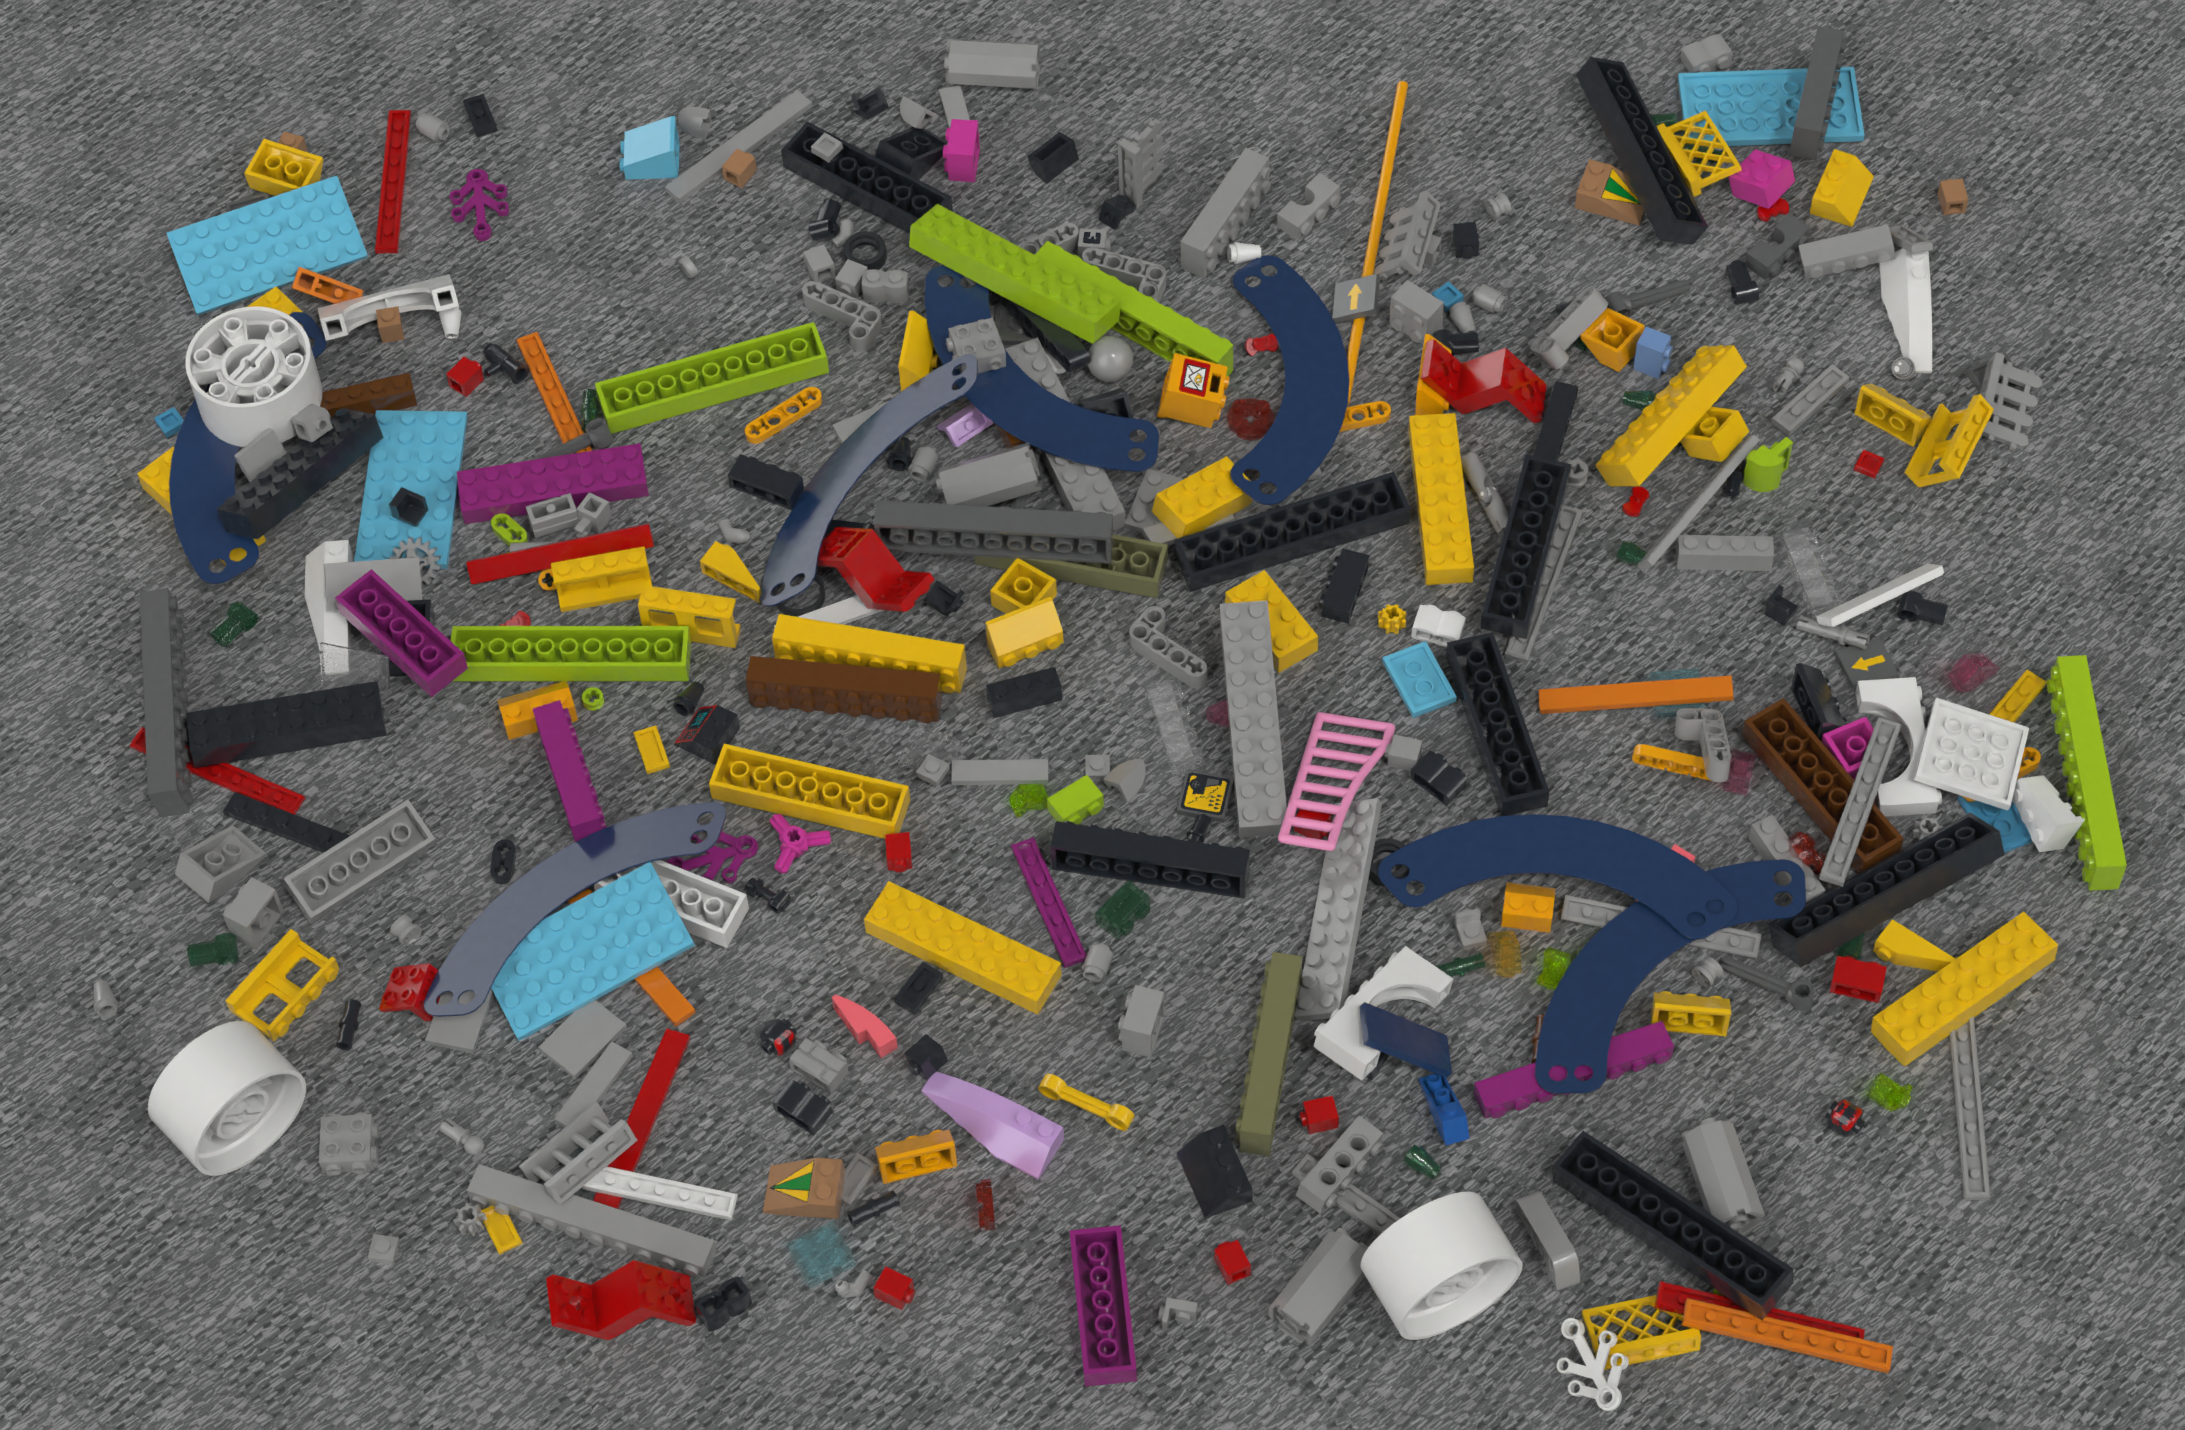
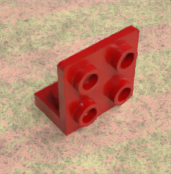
(408, 989)

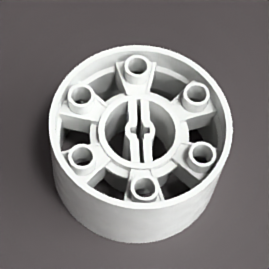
(249, 374)
(226, 1098)
(1441, 1265)

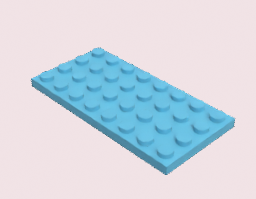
(1764, 105)
(265, 245)
(422, 456)
(590, 951)

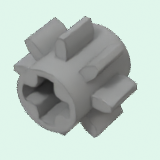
(1925, 828)
(470, 1219)

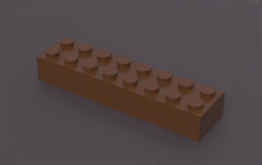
(844, 689)
(1816, 779)

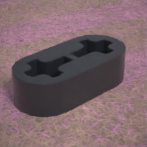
(508, 862)

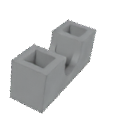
(1299, 219)

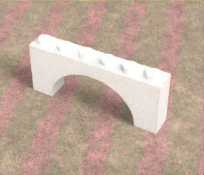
(345, 316)
(1900, 702)
(1401, 978)

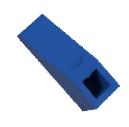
(1445, 1109)

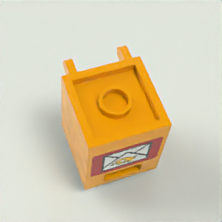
(1193, 391)

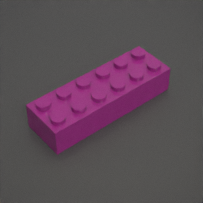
(401, 633)
(569, 769)
(1103, 1306)

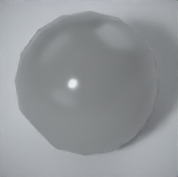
(1110, 359)

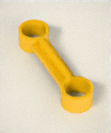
(1115, 1114)

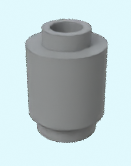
(432, 127)
(1489, 298)
(923, 464)
(1097, 962)

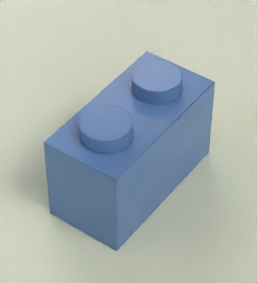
(1653, 353)

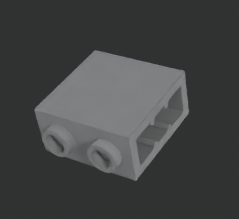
(980, 340)
(348, 1143)

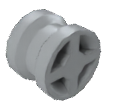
(1498, 206)
(1581, 471)
(405, 930)
(1707, 972)

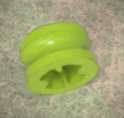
(597, 704)

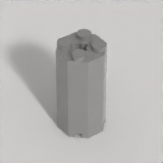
(992, 63)
(990, 478)
(1723, 1174)
(1320, 1287)

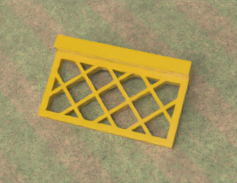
(1683, 162)
(1652, 1347)

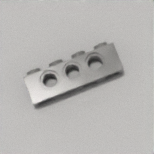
(1359, 1135)

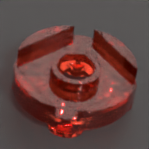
(1250, 407)
(1806, 850)
(986, 1214)

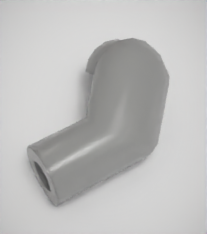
(846, 231)
(732, 534)
(854, 1288)

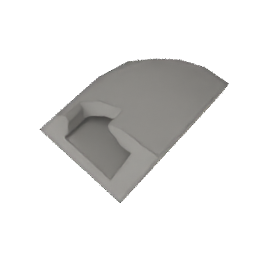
(915, 113)
(695, 121)
(1127, 778)

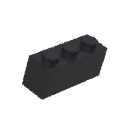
(766, 481)
(1344, 585)
(1024, 692)

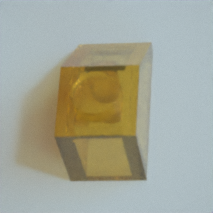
(1505, 953)

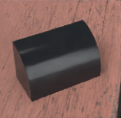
(1053, 157)

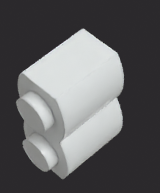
(1437, 625)

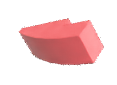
(865, 1025)

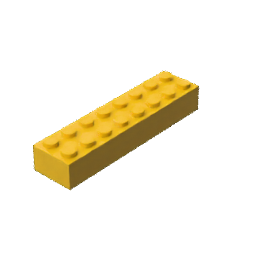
(1671, 415)
(1440, 499)
(850, 645)
(809, 791)
(963, 947)
(1964, 988)

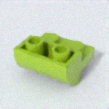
(1766, 466)

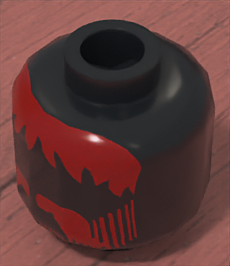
(778, 1037)
(1845, 1118)

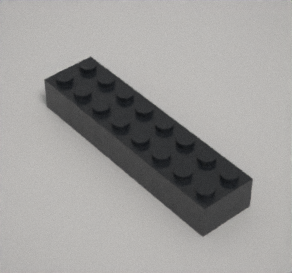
(863, 179)
(299, 474)
(1525, 546)
(285, 724)
(1497, 724)
(1150, 859)

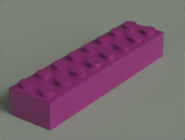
(510, 487)

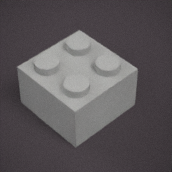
(1415, 312)
(253, 913)
(1142, 1020)

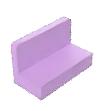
(964, 425)

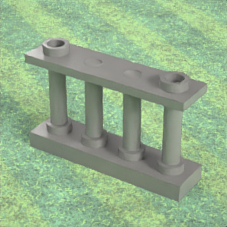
(588, 1163)

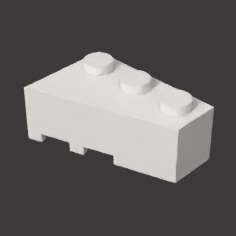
(2044, 813)

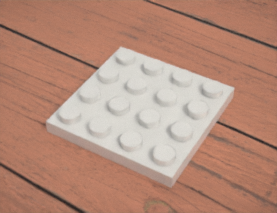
(1971, 754)

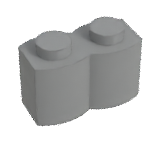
(1707, 55)
(885, 286)

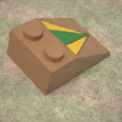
(1608, 193)
(806, 1188)

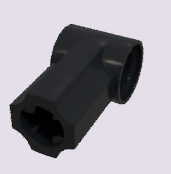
(825, 224)
(1742, 287)
(1458, 342)
(1915, 608)

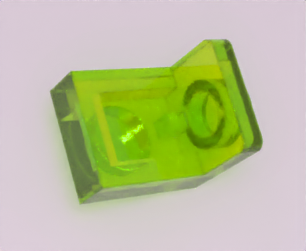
(1028, 797)
(1554, 967)
(1889, 1093)

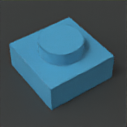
(1449, 295)
(169, 422)

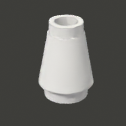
(1242, 252)
(450, 322)

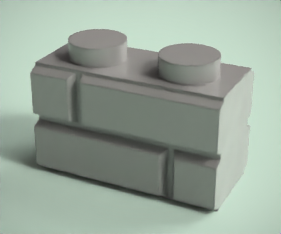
(552, 515)
(819, 1065)

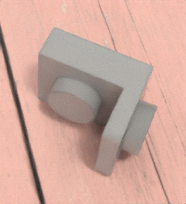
(1470, 928)
(1180, 1310)

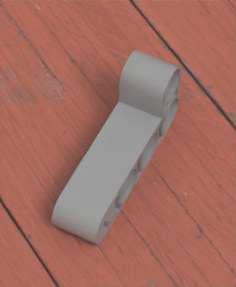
(1063, 235)
(1140, 274)
(861, 317)
(1567, 327)
(1191, 668)
(1710, 730)
(1550, 1240)

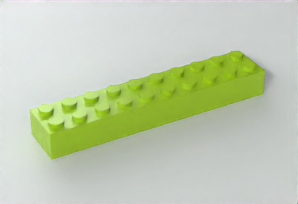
(1015, 273)
(1144, 318)
(712, 377)
(574, 653)
(2087, 773)

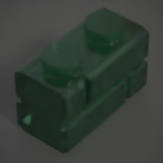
(1123, 910)

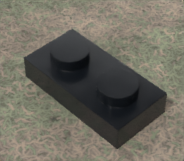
(480, 115)
(918, 988)

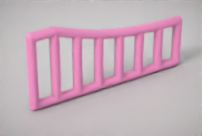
(1347, 793)

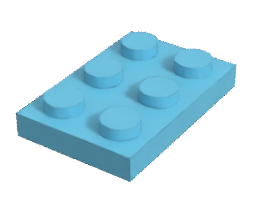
(1419, 679)

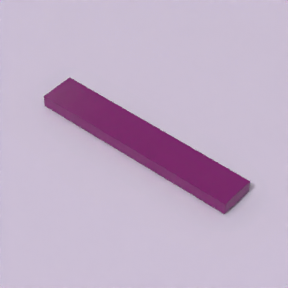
(1049, 902)

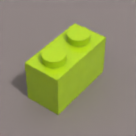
(1076, 801)

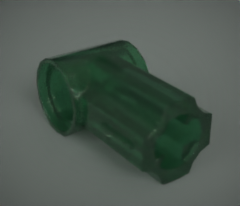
(237, 619)
(220, 950)

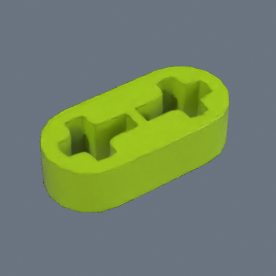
(512, 528)

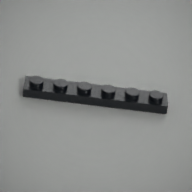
(282, 823)

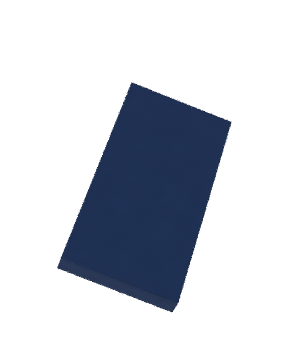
(1405, 1040)

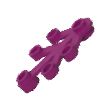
(478, 201)
(717, 856)

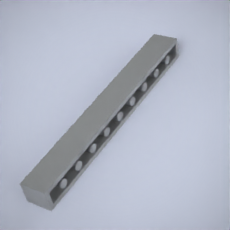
(592, 1221)

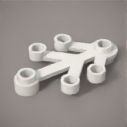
(1594, 1367)

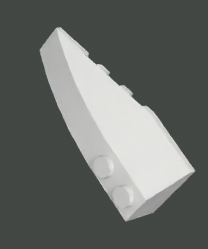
(1908, 305)
(328, 625)

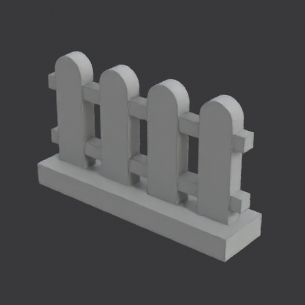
(1140, 162)
(1415, 235)
(1992, 389)

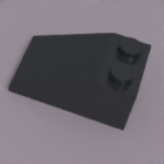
(911, 151)

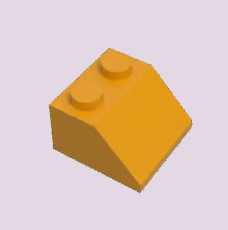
(1613, 339)
(1528, 907)

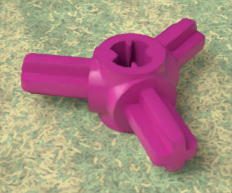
(792, 849)

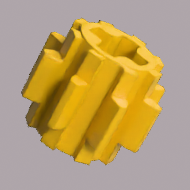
(1392, 619)

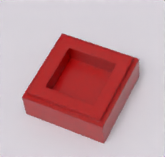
(1869, 464)

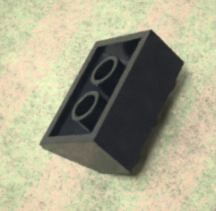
(1816, 701)
(1215, 1172)

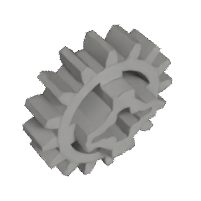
(414, 551)

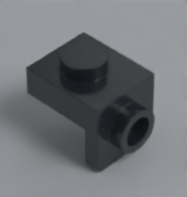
(870, 104)
(1114, 209)
(943, 598)

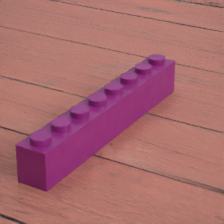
(1520, 1088)

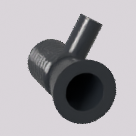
(505, 362)

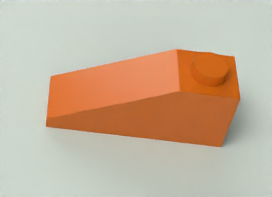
(324, 287)

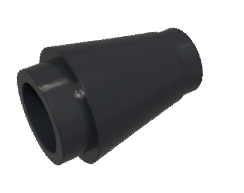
(901, 454)
(688, 699)

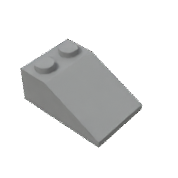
(218, 863)

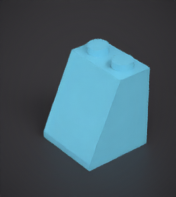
(651, 151)

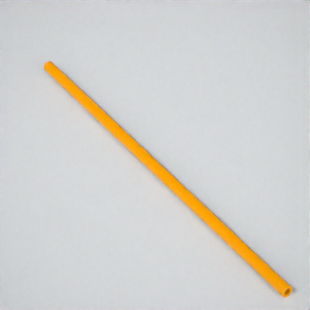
(1377, 220)

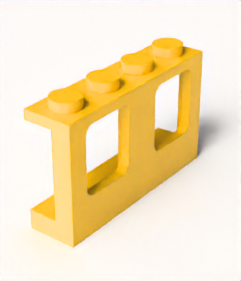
(1953, 452)
(601, 578)
(686, 608)
(270, 978)

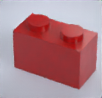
(1858, 979)

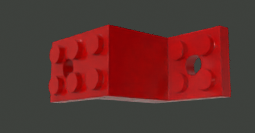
(1484, 381)
(872, 569)
(620, 1300)

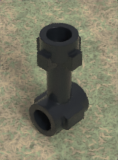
(778, 901)

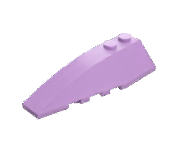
(998, 1123)

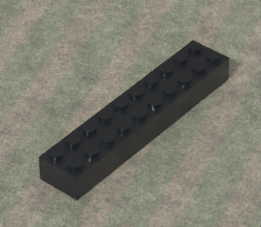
(1641, 151)
(1292, 531)
(1887, 889)
(1673, 1225)

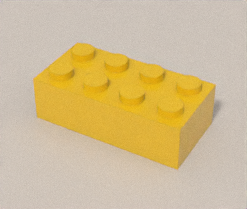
(1200, 500)
(1290, 633)

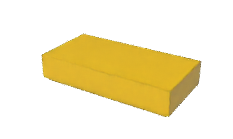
(651, 749)
(501, 1230)

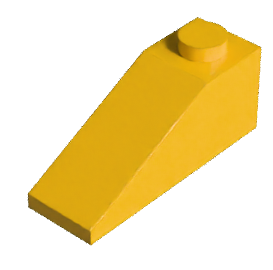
(727, 568)
(1909, 949)

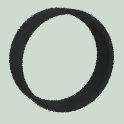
(798, 612)

